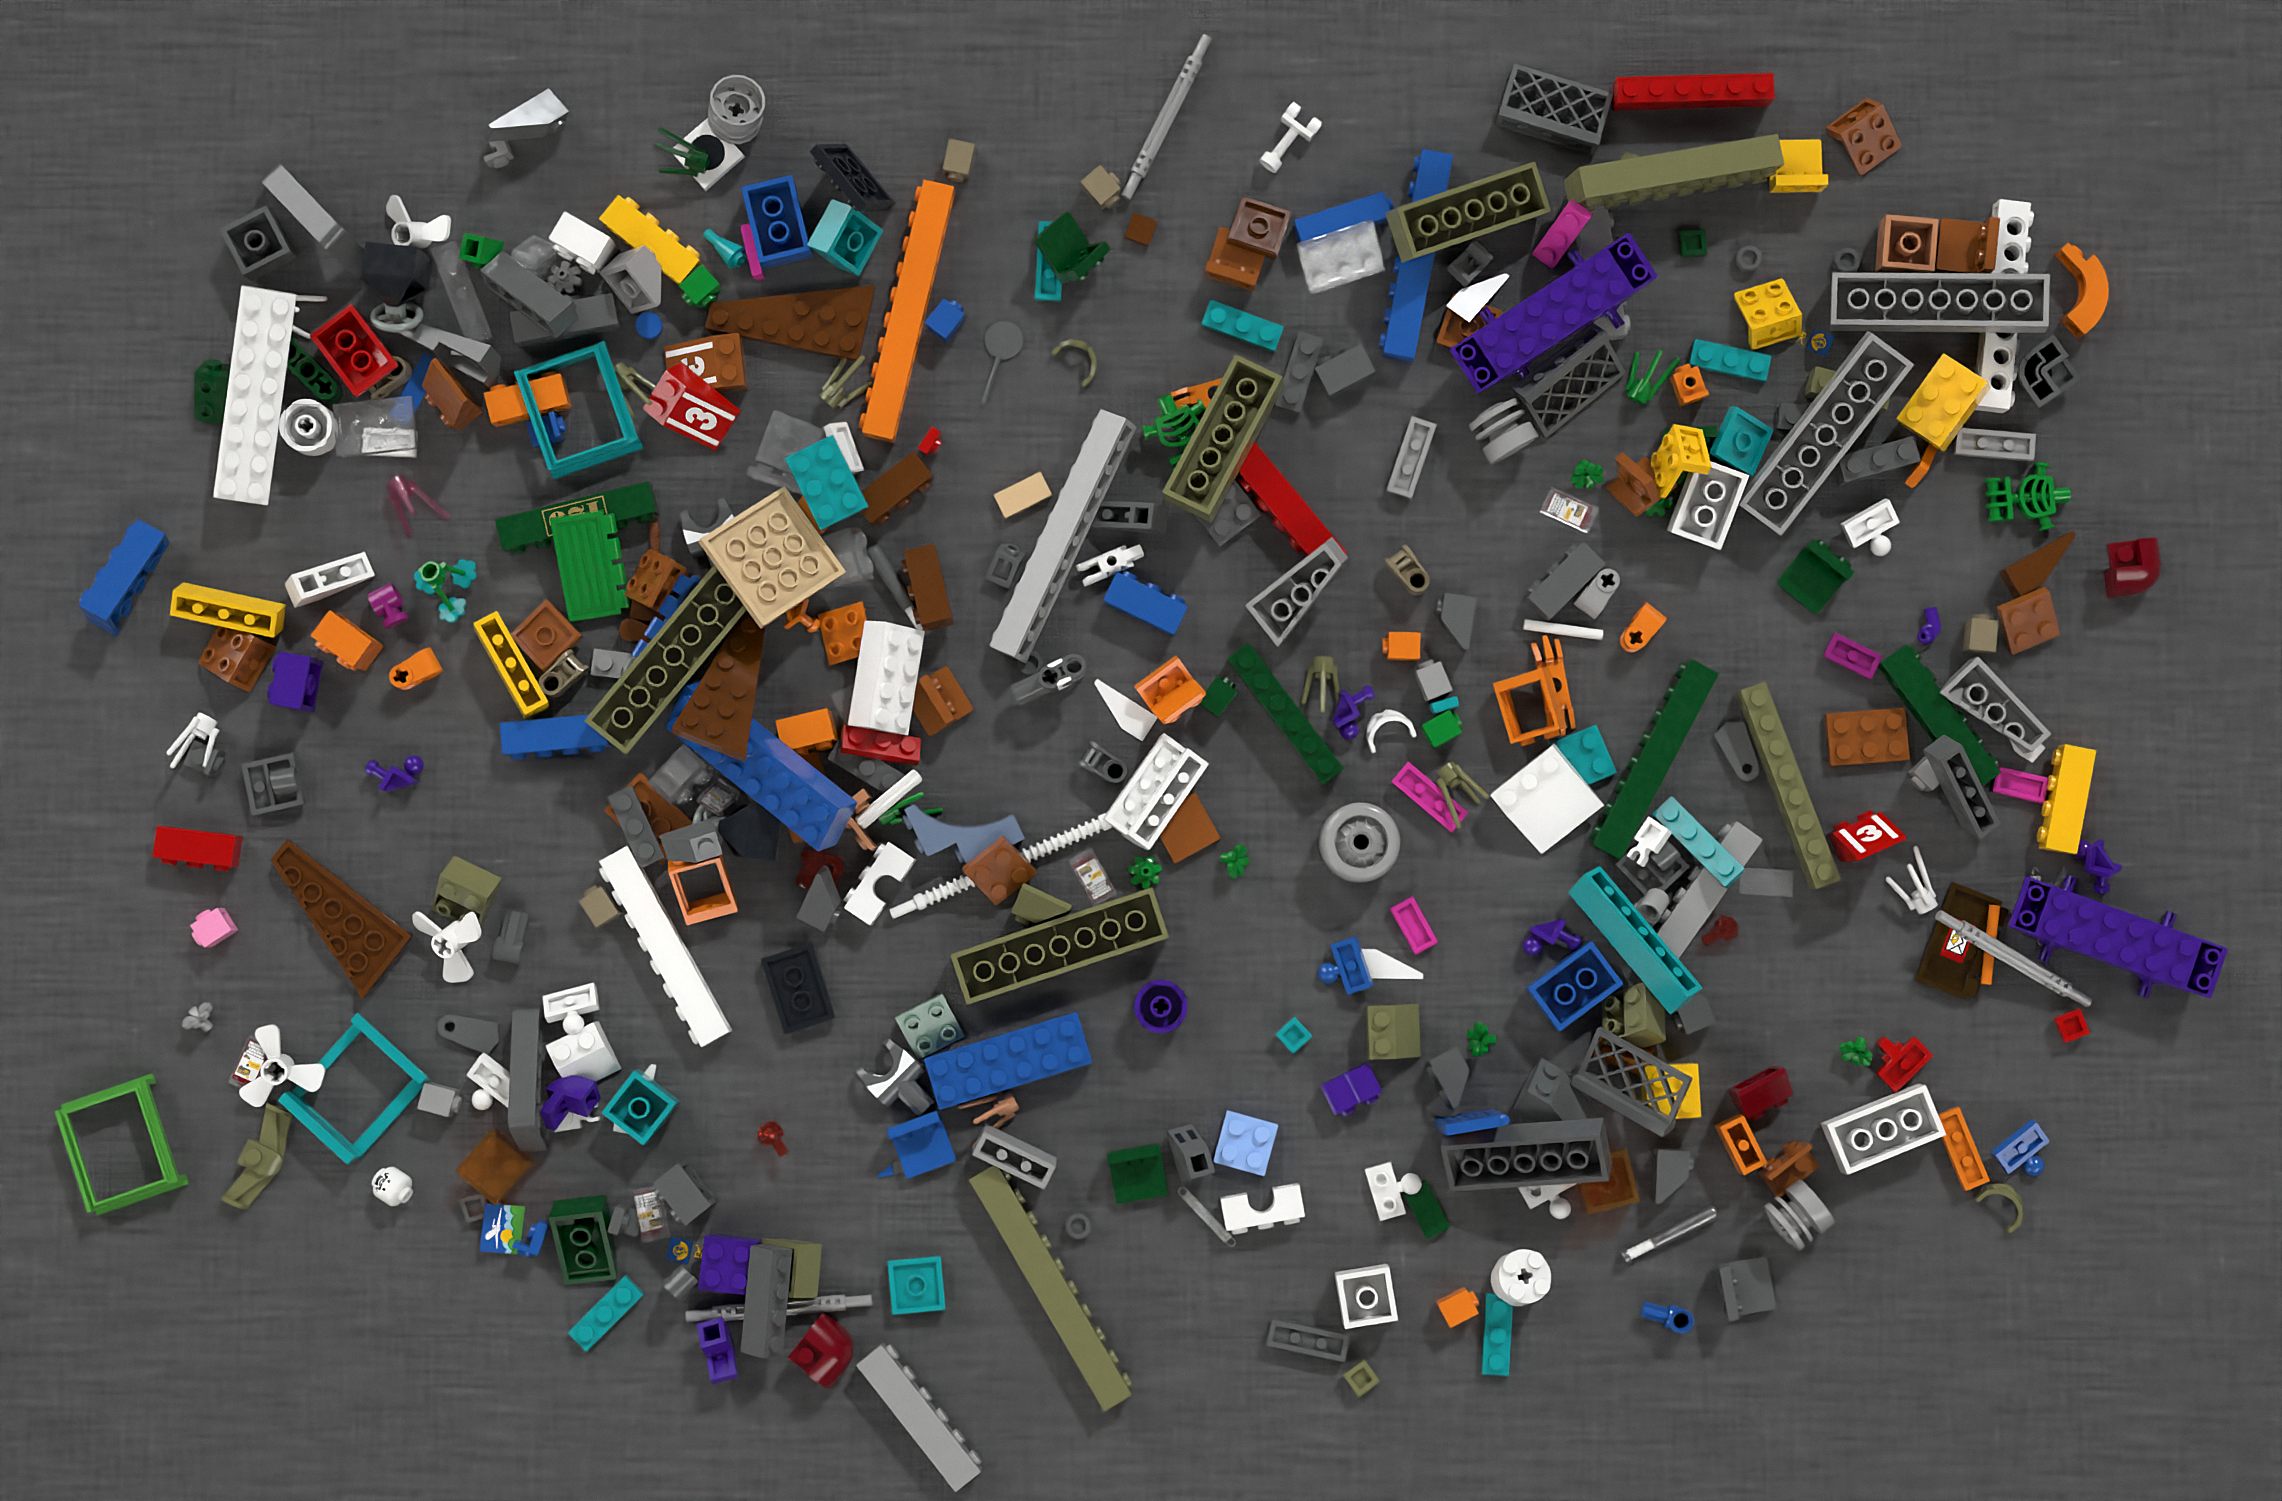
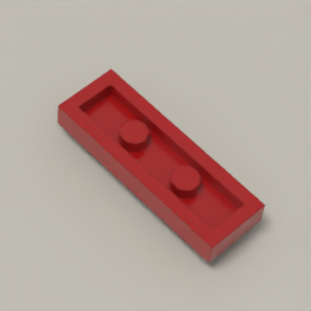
(880, 745)

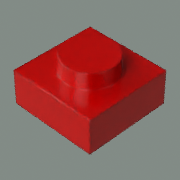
(931, 442)
(2071, 1025)

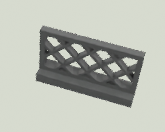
(1545, 128)
(1561, 366)
(1625, 1102)

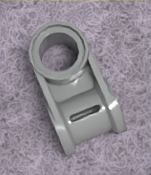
(1594, 595)
(1652, 905)

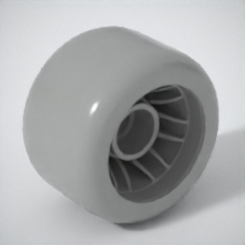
(1341, 854)

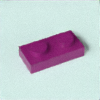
(1852, 656)

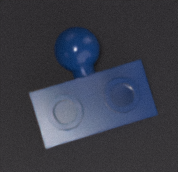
(1350, 966)
(2021, 1148)

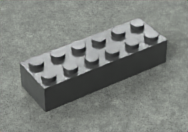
(1528, 1155)

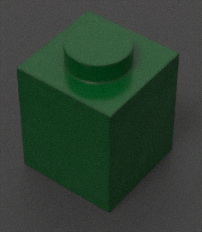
(1218, 696)

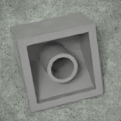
(635, 279)

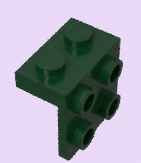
(1068, 249)
(210, 391)
(1815, 575)

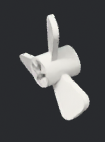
(415, 233)
(449, 942)
(305, 1075)

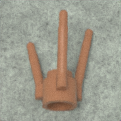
(1004, 1106)

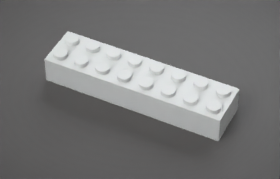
(254, 395)

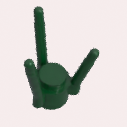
(695, 159)

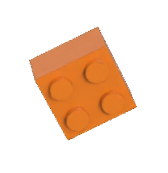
(349, 642)
(808, 731)

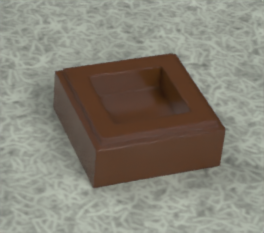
(1141, 229)

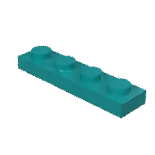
(1699, 842)

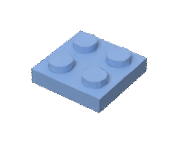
(1245, 1143)

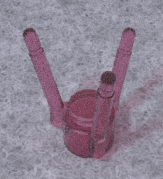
(401, 491)

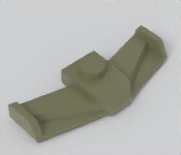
(261, 1158)

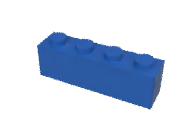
(550, 735)

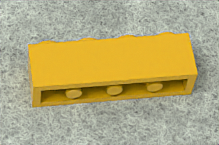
(640, 230)
(228, 609)
(511, 665)
(2066, 799)

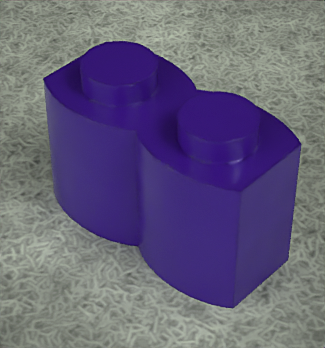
(1351, 1088)

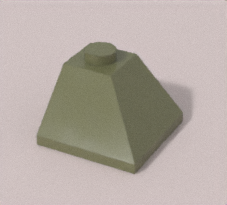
(1037, 906)

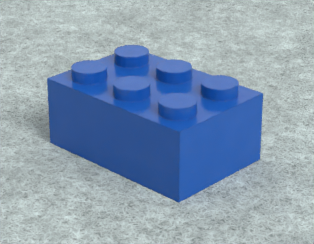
(777, 221)
(1573, 986)

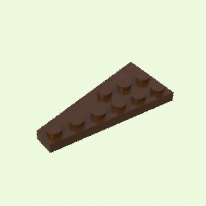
(813, 322)
(724, 700)
(349, 924)

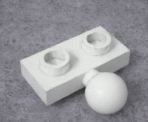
(1870, 525)
(570, 1005)
(493, 1080)
(1387, 1189)
(1535, 1195)

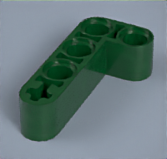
(304, 360)

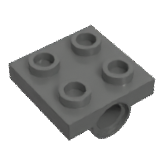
(273, 784)
(1657, 873)

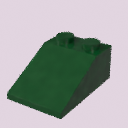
(582, 1239)

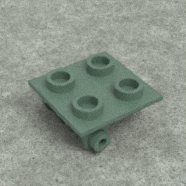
(929, 1026)

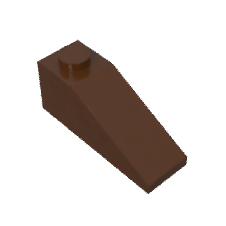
(2034, 569)

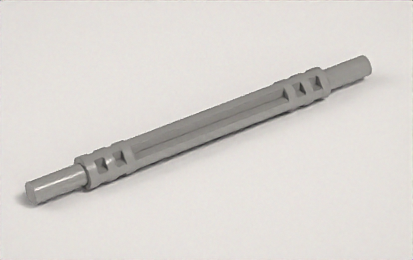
(1166, 117)
(2013, 958)
(794, 1307)

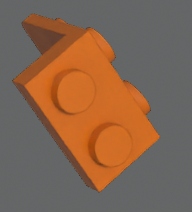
(1170, 691)

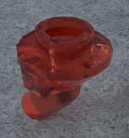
(1726, 928)
(770, 1134)

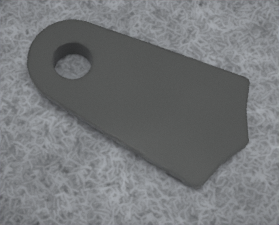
(1738, 749)
(471, 1032)

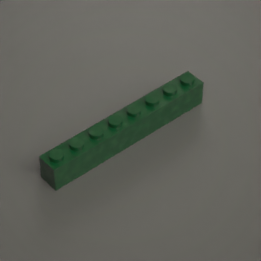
(1653, 759)

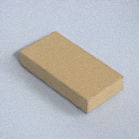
(1022, 495)

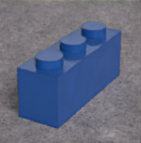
(1146, 603)

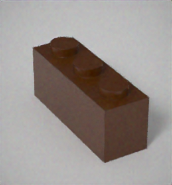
(896, 488)
(927, 587)

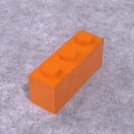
(508, 406)

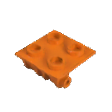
(843, 632)

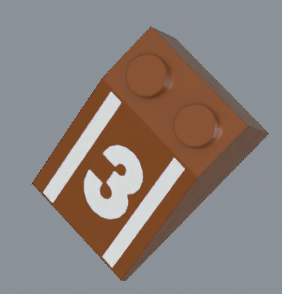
(714, 359)

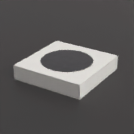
(722, 154)

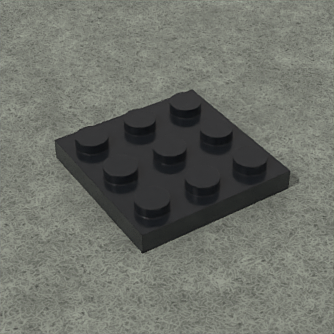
(851, 177)

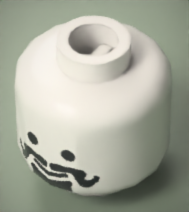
(392, 1186)

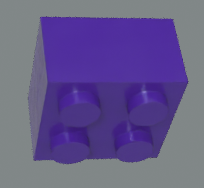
(295, 681)
(725, 1263)

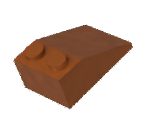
(450, 396)

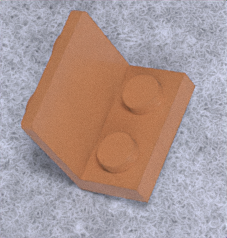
(863, 799)

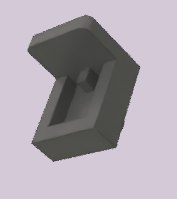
(1470, 263)

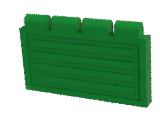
(587, 564)

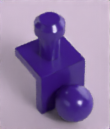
(1347, 711)
(396, 777)
(2097, 863)
(1549, 933)

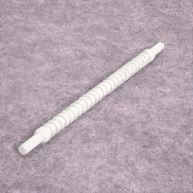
(920, 901)

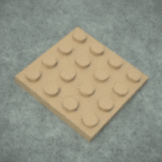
(772, 557)

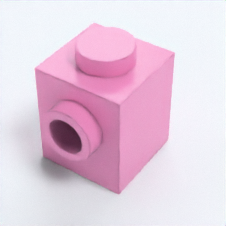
(212, 927)

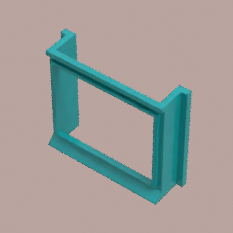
(594, 456)
(323, 1129)

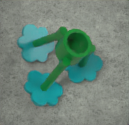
(432, 577)

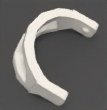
(1379, 719)

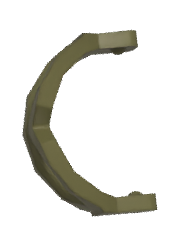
(1078, 343)
(2009, 1191)

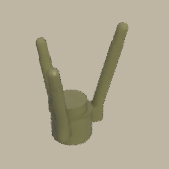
(626, 380)
(832, 391)
(1323, 668)
(1452, 776)

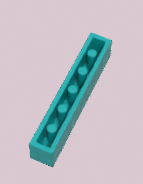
(1635, 940)

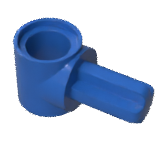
(1666, 1316)

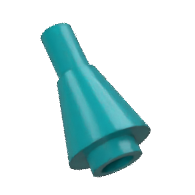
(730, 252)

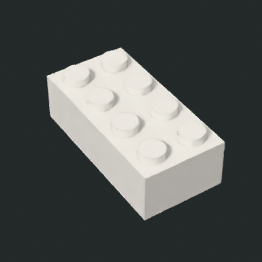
(886, 677)
(1883, 1128)

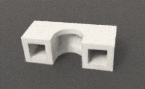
(863, 900)
(1286, 1206)

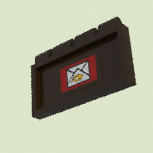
(1949, 959)

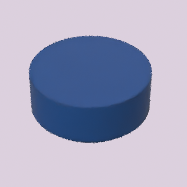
(649, 326)

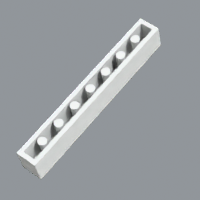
(665, 946)

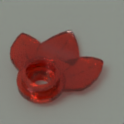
(814, 861)

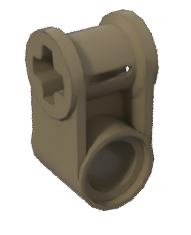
(391, 382)
(1407, 569)
(564, 674)

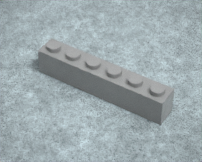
(1591, 240)
(1703, 891)
(919, 1416)

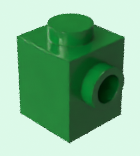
(479, 249)
(700, 288)

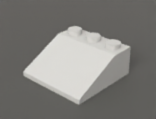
(1547, 799)

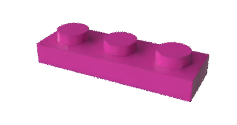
(1562, 234)
(1427, 796)

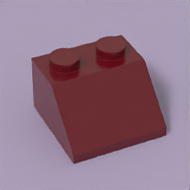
(1761, 1091)

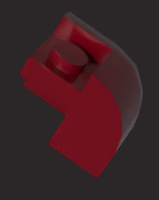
(2132, 567)
(824, 1351)

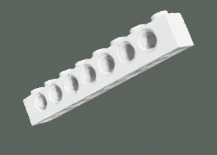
(2020, 216)

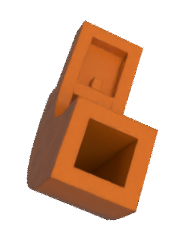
(2091, 286)

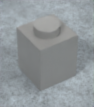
(1432, 680)
(1923, 776)
(439, 1099)

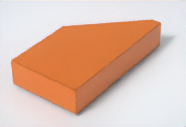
(1922, 467)

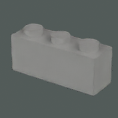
(1014, 1156)

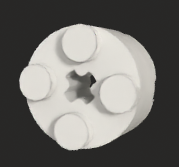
(301, 415)
(1521, 1292)

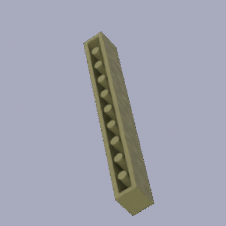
(1052, 1287)

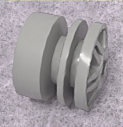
(736, 96)
(1503, 430)
(1799, 1214)

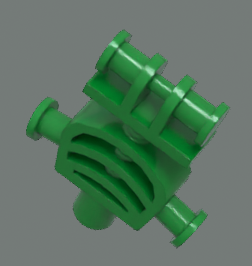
(1171, 412)
(2046, 497)

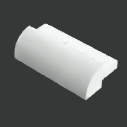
(1155, 792)

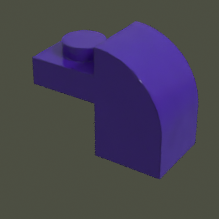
(568, 1095)
(719, 1350)

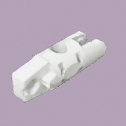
(1121, 555)

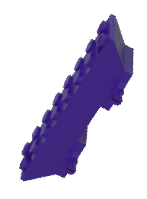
(1554, 313)
(2116, 938)

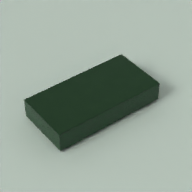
(1427, 1211)

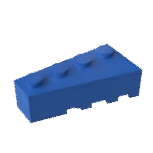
(123, 576)

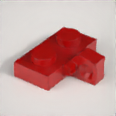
(1901, 1061)

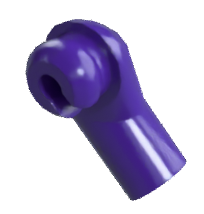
(1931, 628)

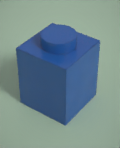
(946, 319)

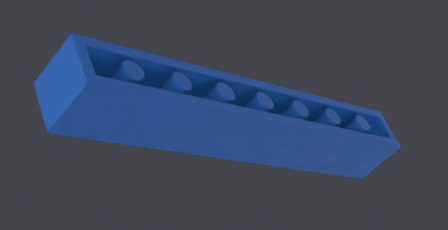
(1414, 275)

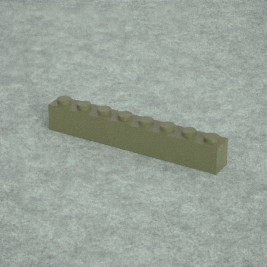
(1787, 786)

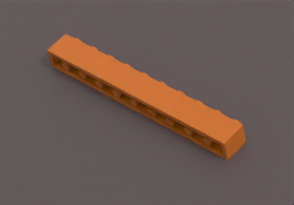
(908, 311)

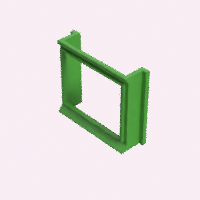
(171, 1177)

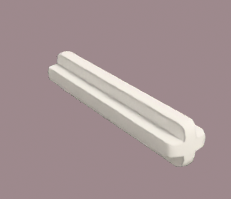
(888, 799)

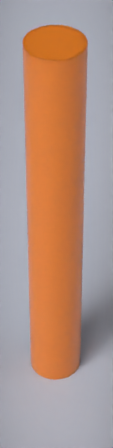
(1988, 959)

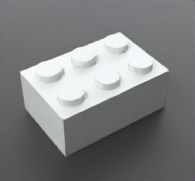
(1708, 505)

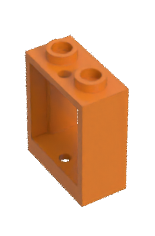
(1508, 711)
(707, 907)

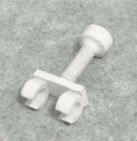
(1272, 160)

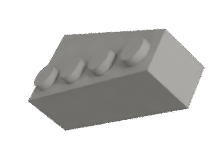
(1291, 596)

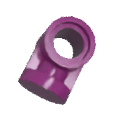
(387, 602)

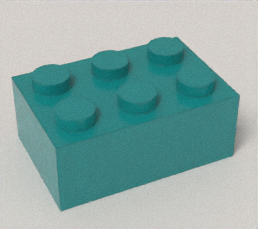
(826, 482)

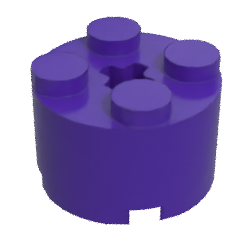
(1170, 1017)

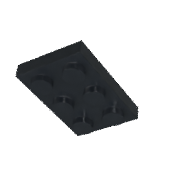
(798, 988)

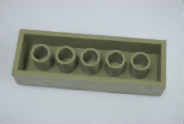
(1468, 212)
(1223, 438)

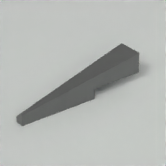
(466, 355)

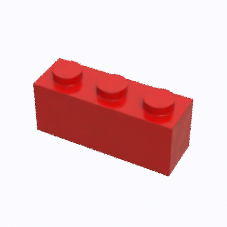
(197, 848)

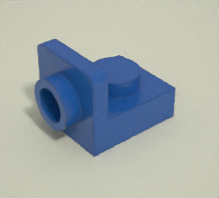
(554, 426)
(536, 1235)

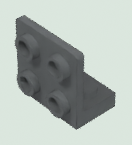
(1744, 1287)

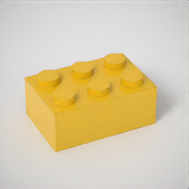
(1943, 402)

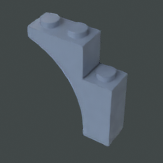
(971, 840)

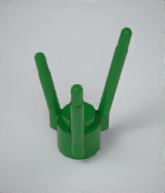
(1640, 390)
(892, 813)

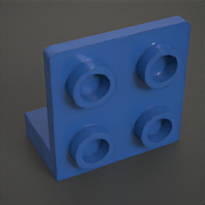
(922, 1144)

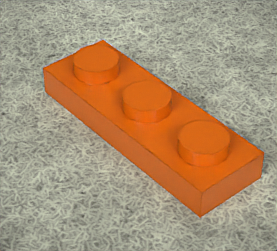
(1962, 1150)

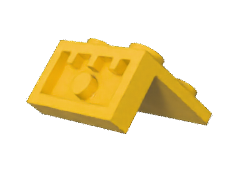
(1801, 168)
(1769, 313)
(1680, 450)

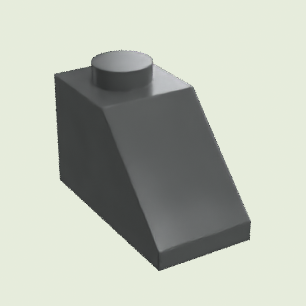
(1457, 617)
(692, 843)
(821, 902)
(1670, 1171)

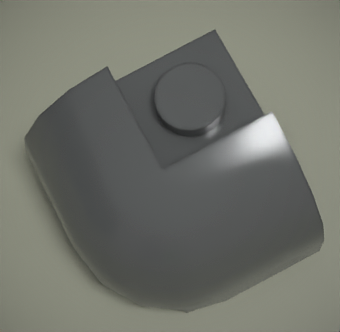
(2046, 371)

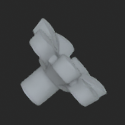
(565, 277)
(199, 1018)

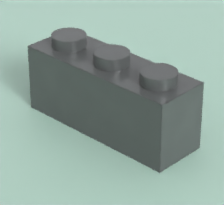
(1877, 461)
(1564, 580)

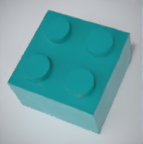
(845, 237)
(640, 1107)

